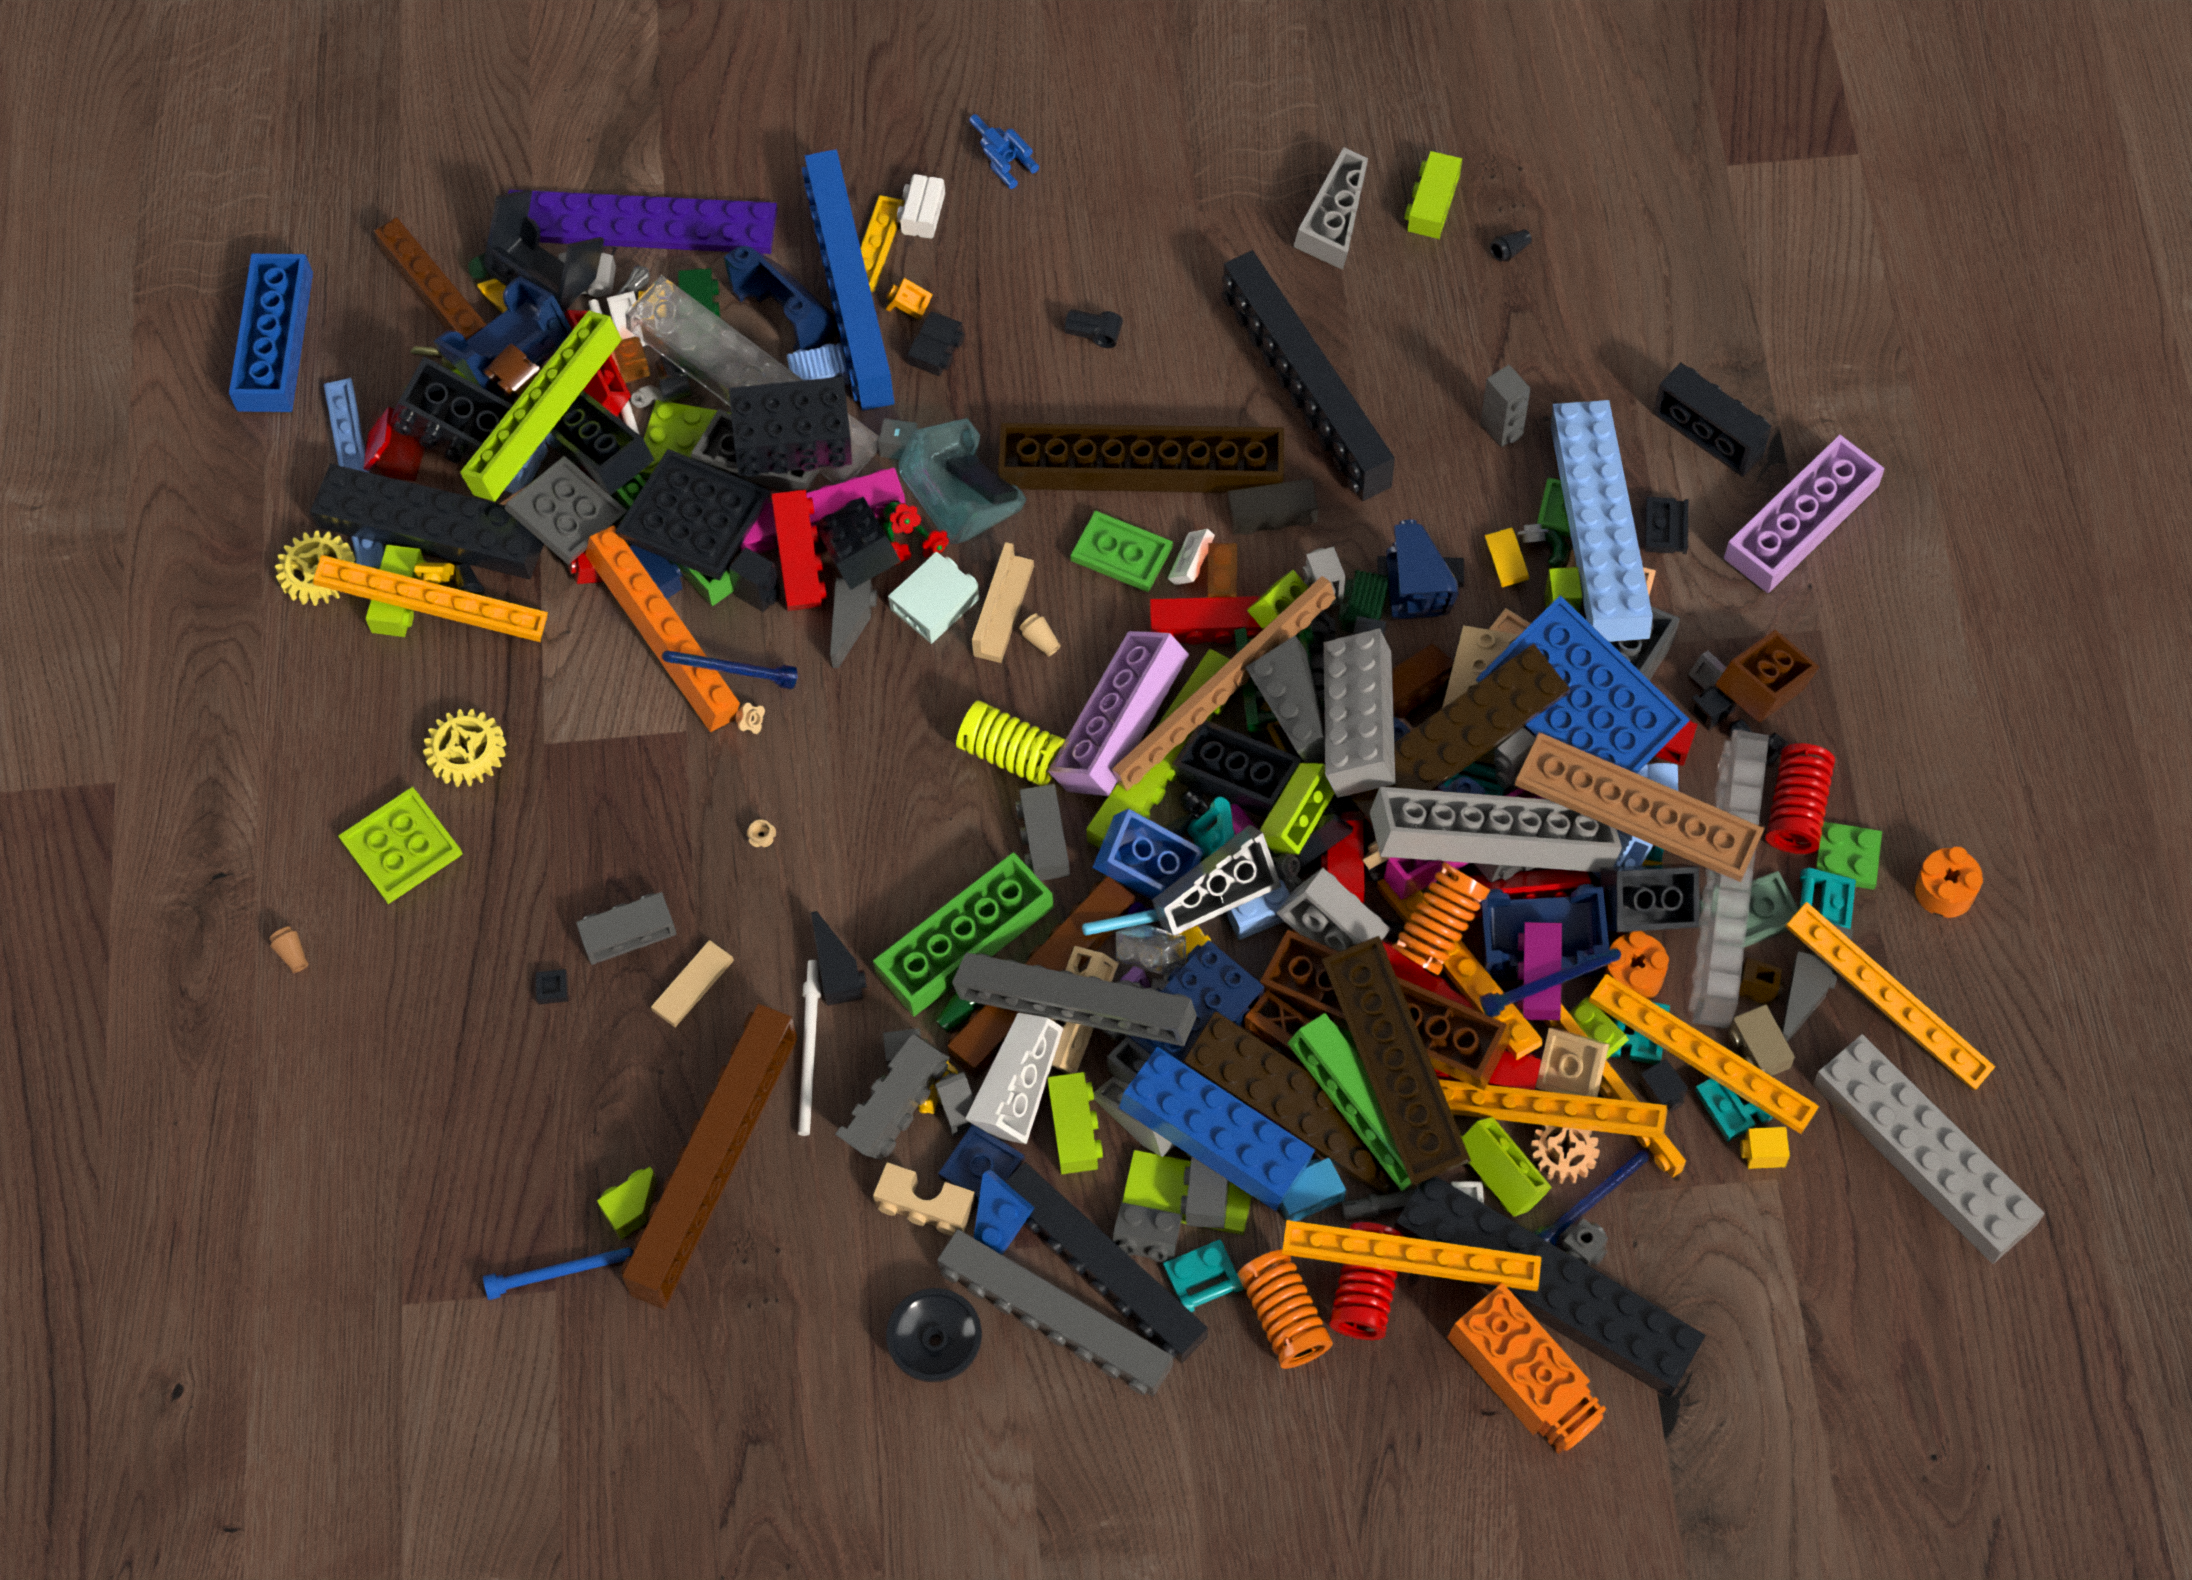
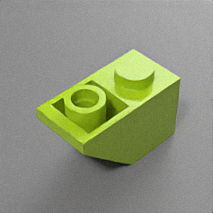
(630, 1203)

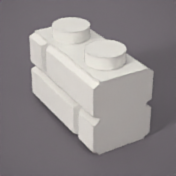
(921, 206)

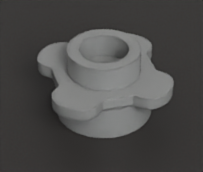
(1533, 533)

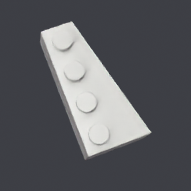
(1017, 1079)

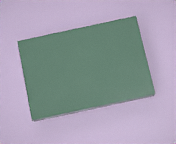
(1769, 908)

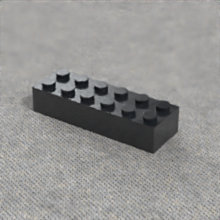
(599, 443)

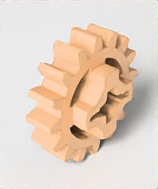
(1577, 1150)

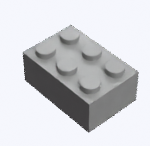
(1330, 913)

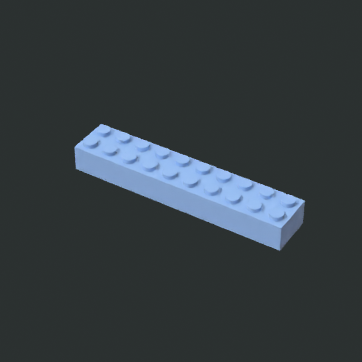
(1601, 520)

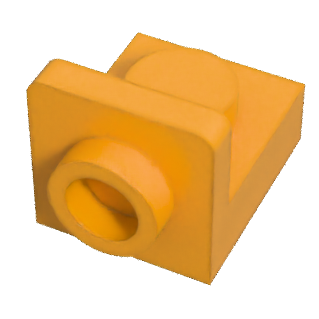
(908, 298)

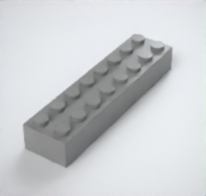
(1490, 830)
(1928, 1149)

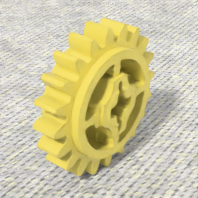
(305, 557)
(470, 763)

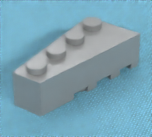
(1332, 215)

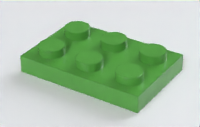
(1121, 551)

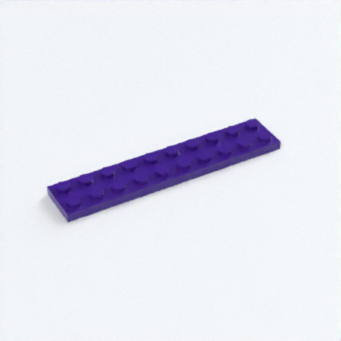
(653, 221)

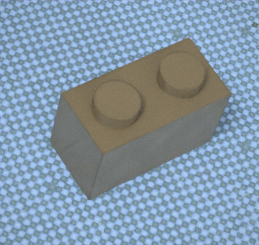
(1761, 1041)

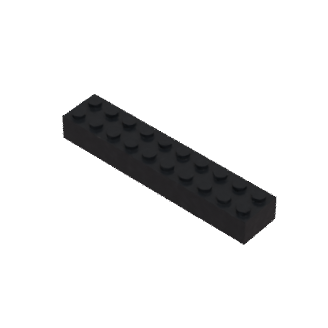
(1307, 376)
(1569, 1293)

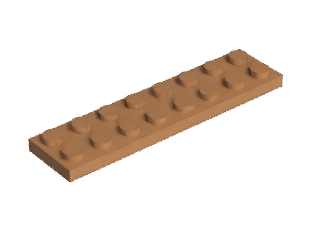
(1639, 807)

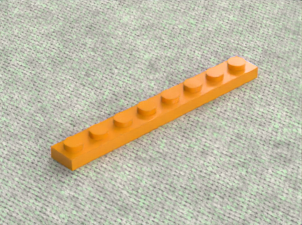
(430, 598)
(1471, 978)
(1890, 996)
(1703, 1053)
(1612, 1087)
(1556, 1109)
(1411, 1255)

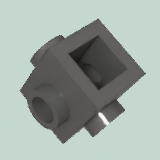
(1595, 1242)

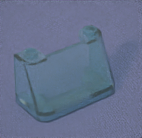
(943, 495)

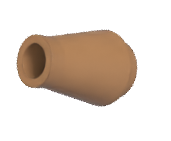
(289, 948)

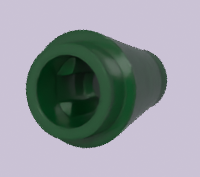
(956, 1012)

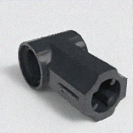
(1101, 328)
(672, 380)

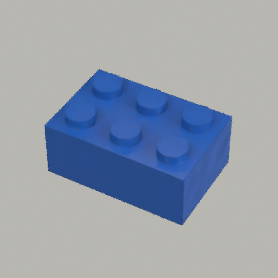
(1144, 854)

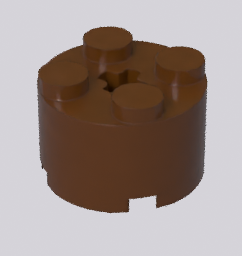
(512, 371)

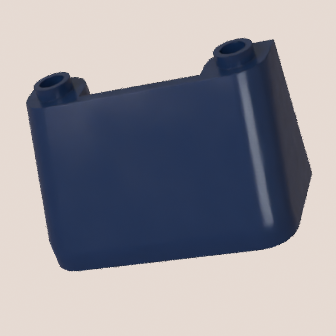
(760, 277)
(530, 323)
(1418, 575)
(1582, 928)

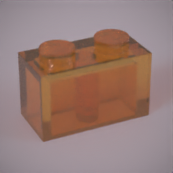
(1222, 570)

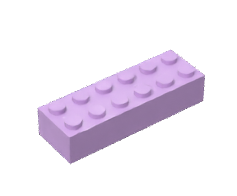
(1803, 513)
(1118, 712)

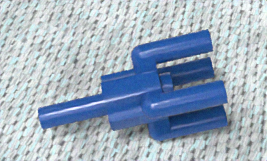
(1002, 148)

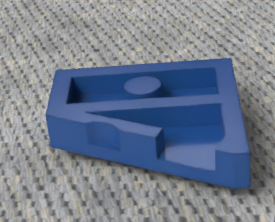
(999, 1213)

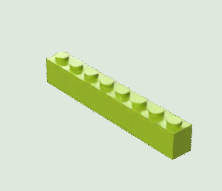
(541, 406)
(1151, 788)

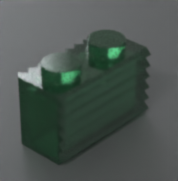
(1366, 598)

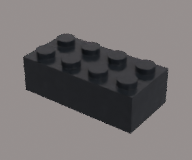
(1712, 419)
(1235, 768)

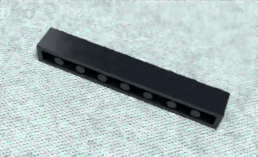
(1108, 1267)

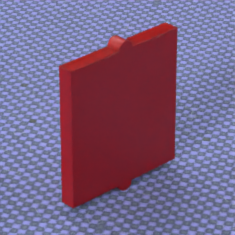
(378, 439)

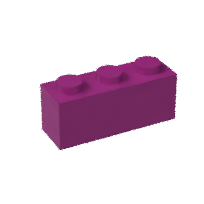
(1541, 958)

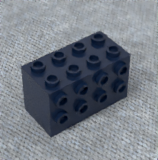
(1213, 985)

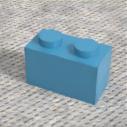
(1314, 1191)

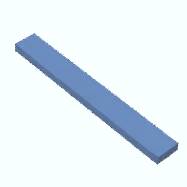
(351, 453)

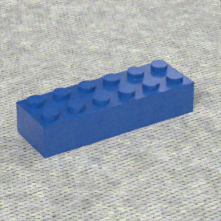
(271, 333)
(1216, 1128)

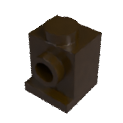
(1760, 981)

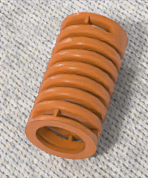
(1441, 919)
(1284, 1309)

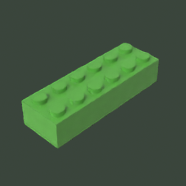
(974, 922)

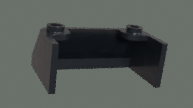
(516, 252)

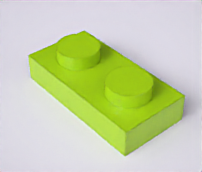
(1598, 1025)

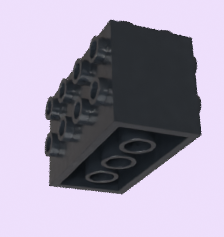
(447, 412)
(790, 426)

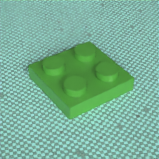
(1850, 853)

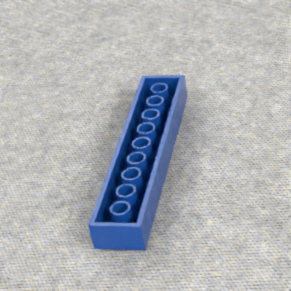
(847, 281)

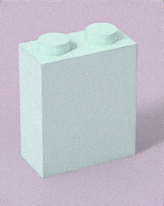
(934, 597)

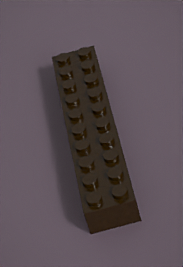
(1140, 457)

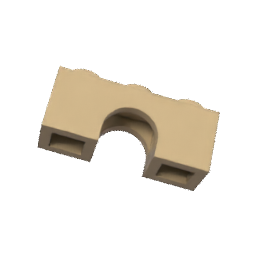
(947, 1211)

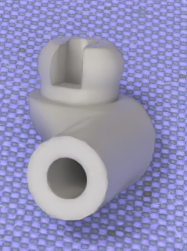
(646, 396)

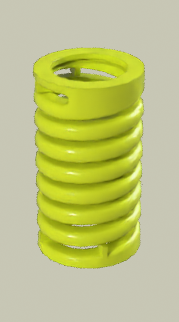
(1008, 742)

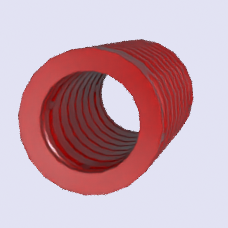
(1800, 798)
(1364, 1294)

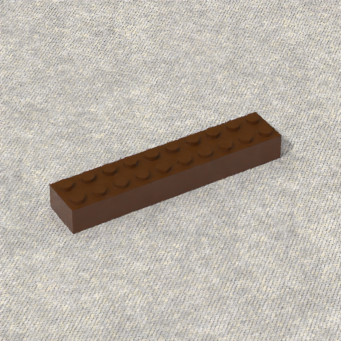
(709, 1157)

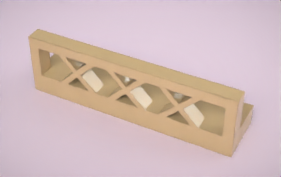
(1001, 605)
(1076, 1036)

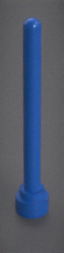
(498, 1285)

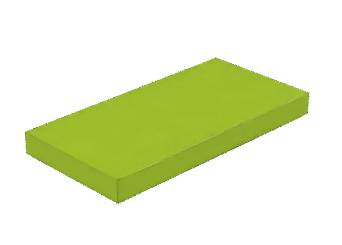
(1159, 1185)

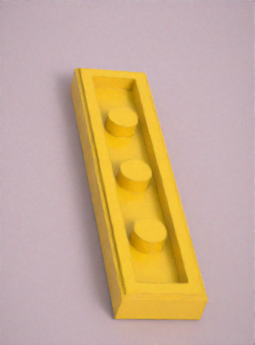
(879, 237)

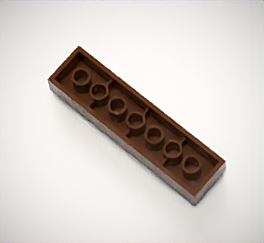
(1454, 1035)

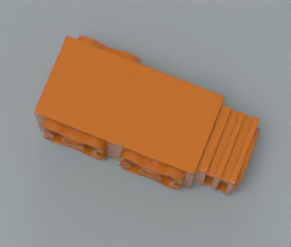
(1527, 1369)

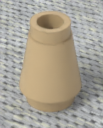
(1039, 633)

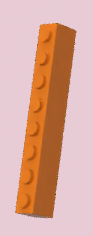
(660, 627)

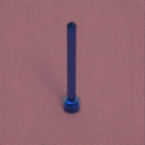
(783, 676)
(1494, 1003)
(1552, 1232)

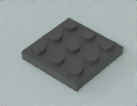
(565, 509)

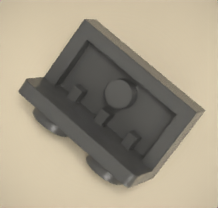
(1147, 1232)

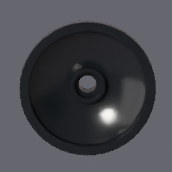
(932, 1315)

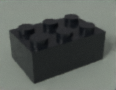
(857, 542)
(1651, 897)

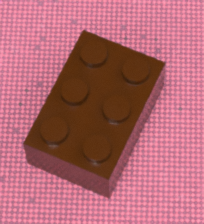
(1767, 675)

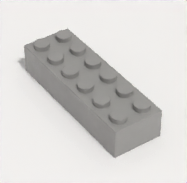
(1358, 713)

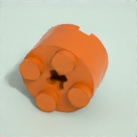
(1948, 882)
(1646, 957)

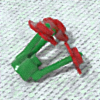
(903, 518)

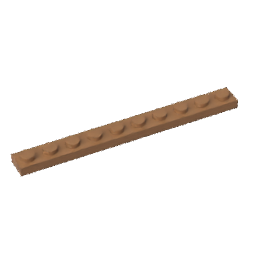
(1222, 685)

